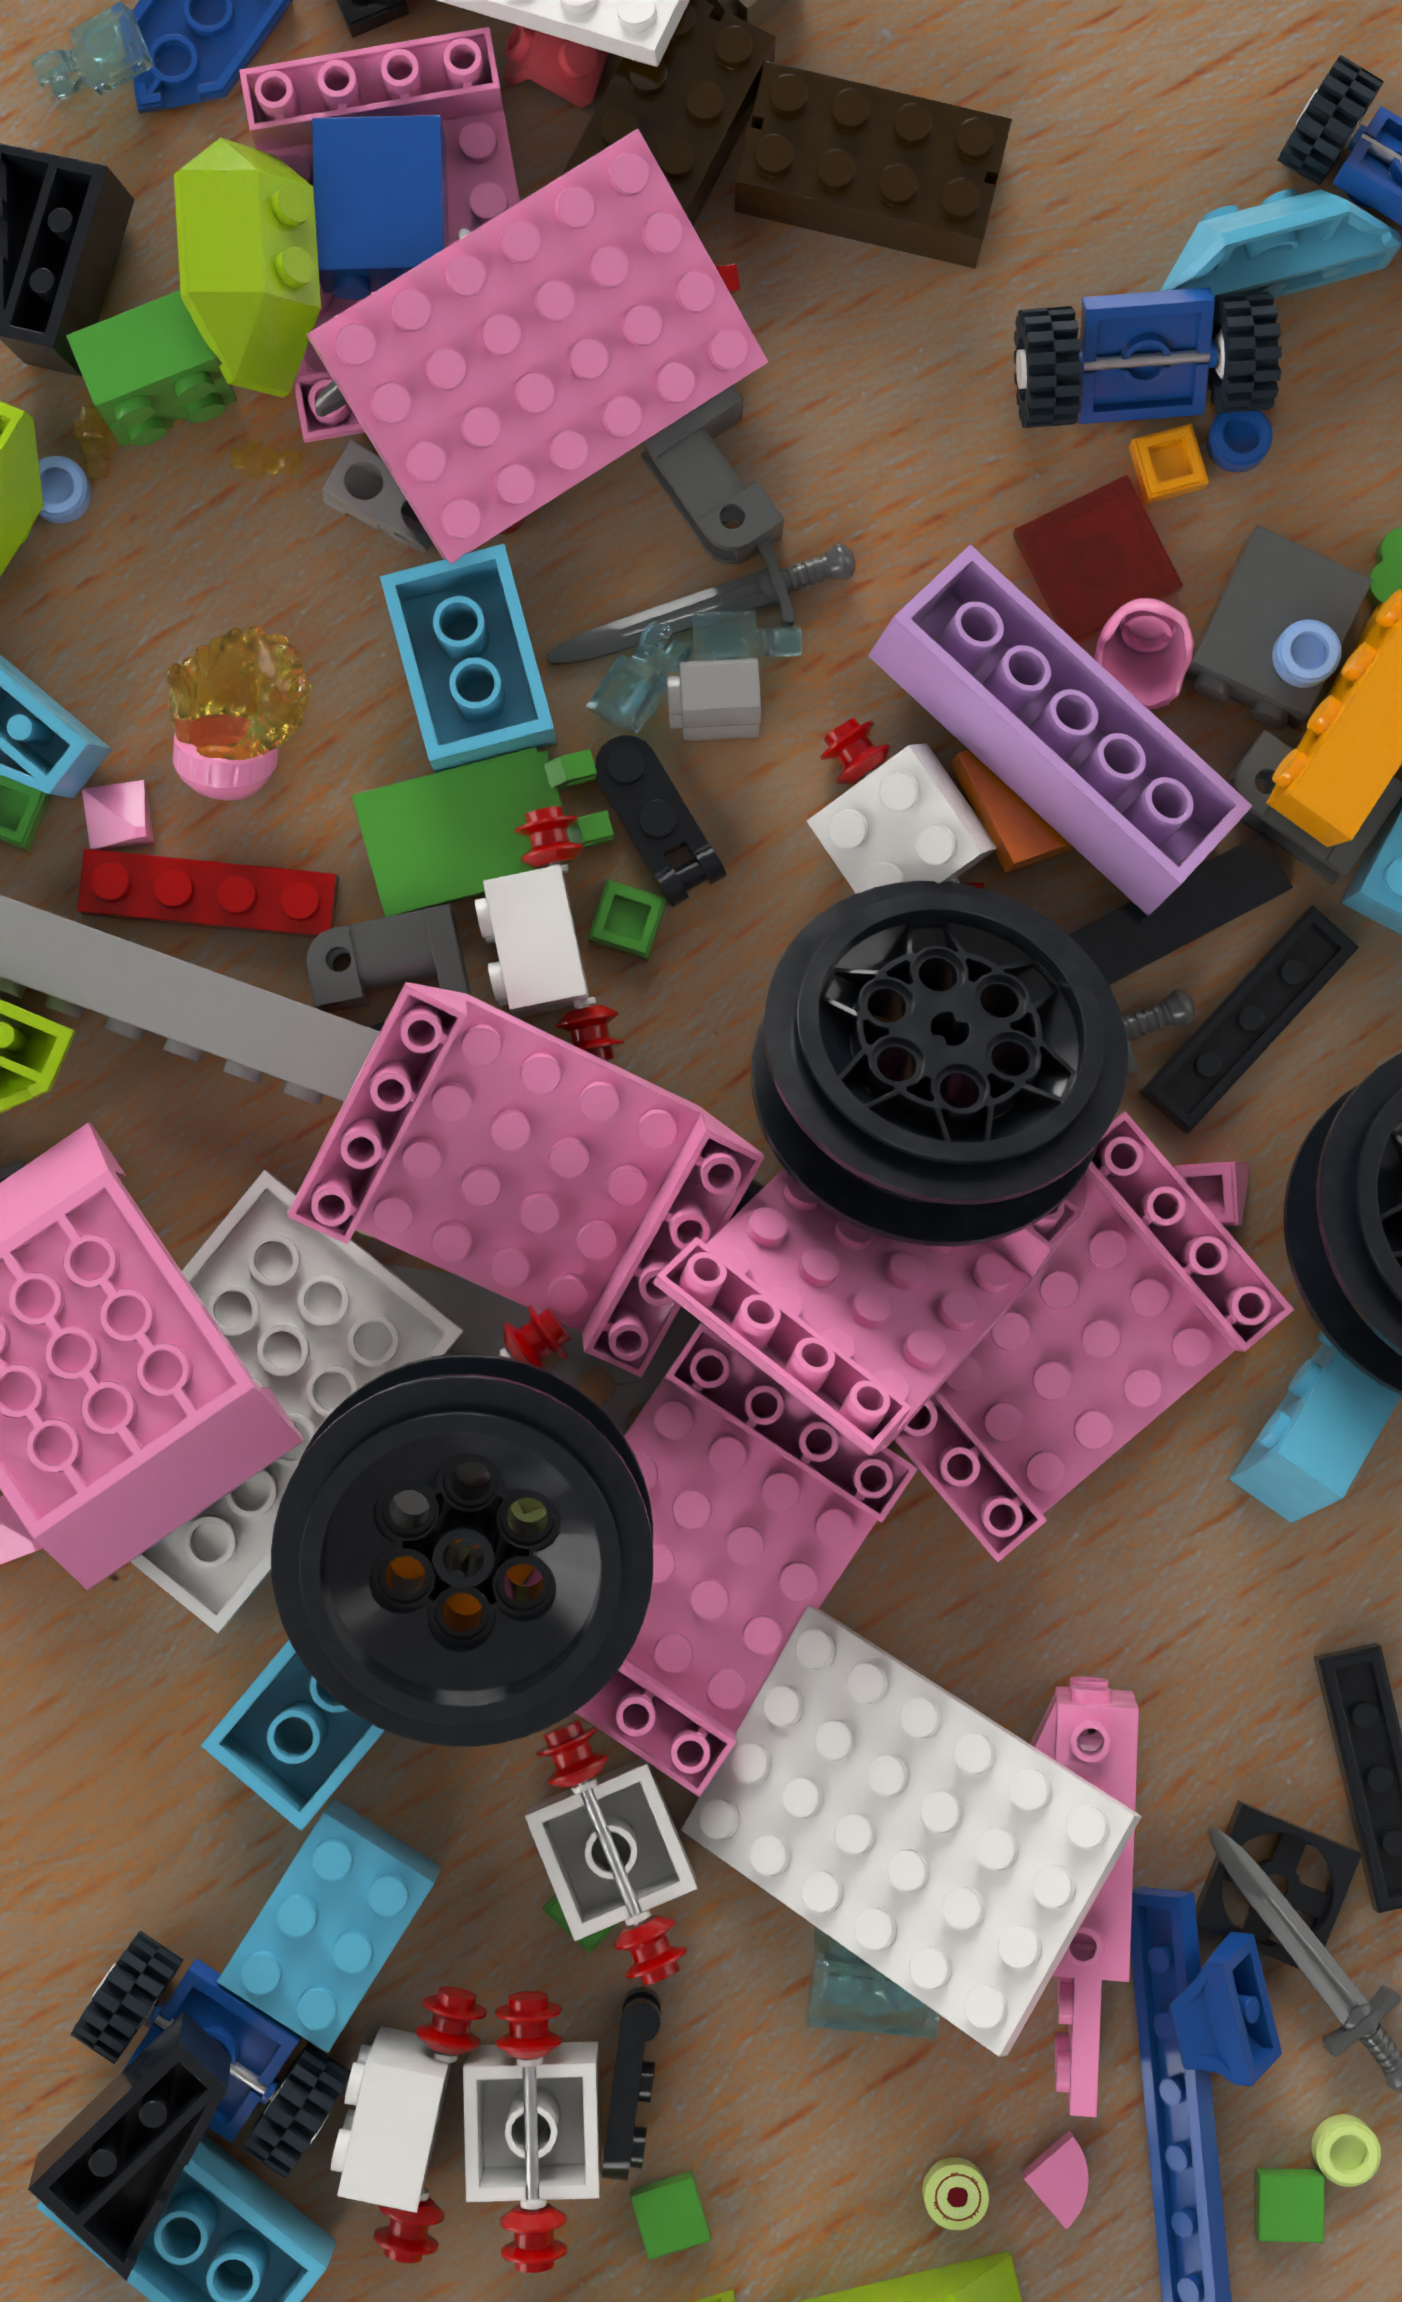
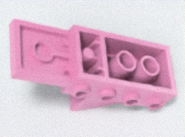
(1103, 1940)

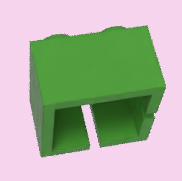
(150, 371)

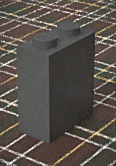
(1263, 595)

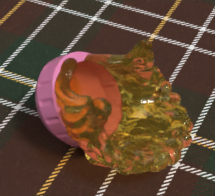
(235, 711)

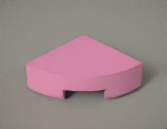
(1060, 2178)

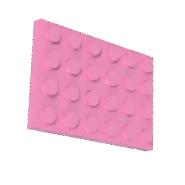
(539, 347)

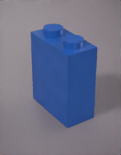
(377, 199)

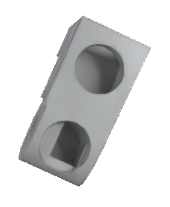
(368, 492)

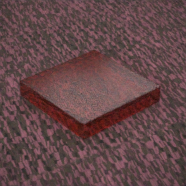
(1096, 557)

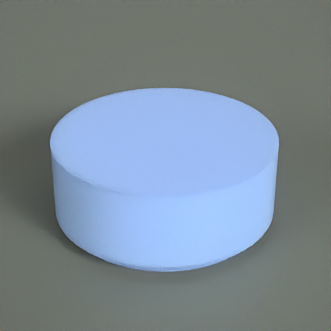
(64, 489)
(1306, 653)

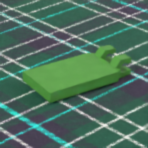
(455, 828)

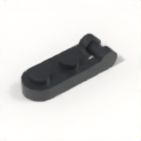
(655, 816)
(631, 2083)

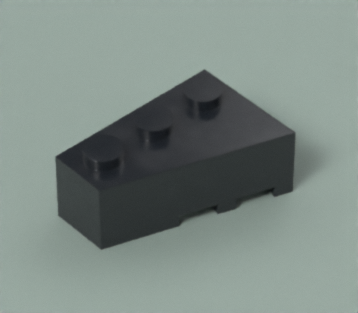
(56, 251)
(129, 2145)

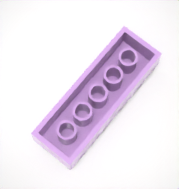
(1058, 729)

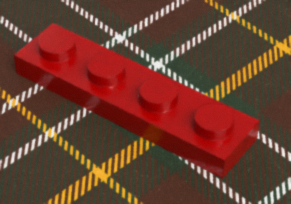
(207, 893)

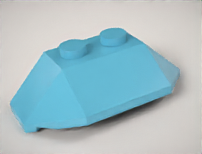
(1283, 246)

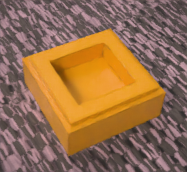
(1168, 464)

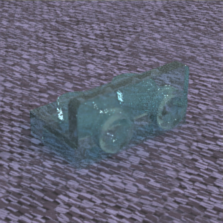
(857, 1997)

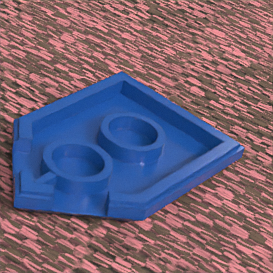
(199, 47)

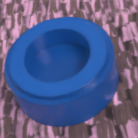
(1239, 440)

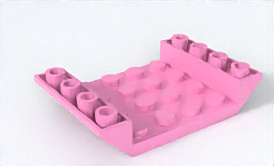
(422, 76)
(525, 1169)
(848, 1315)
(1094, 1346)
(112, 1372)
(749, 1528)

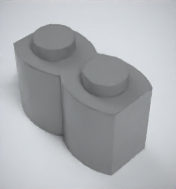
(716, 699)

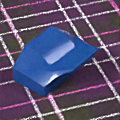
(1226, 2015)

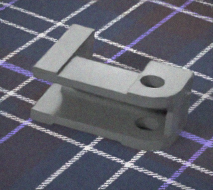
(706, 485)
(1330, 862)
(386, 955)

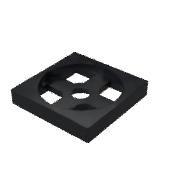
(1251, 1822)

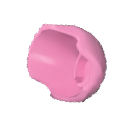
(1147, 650)

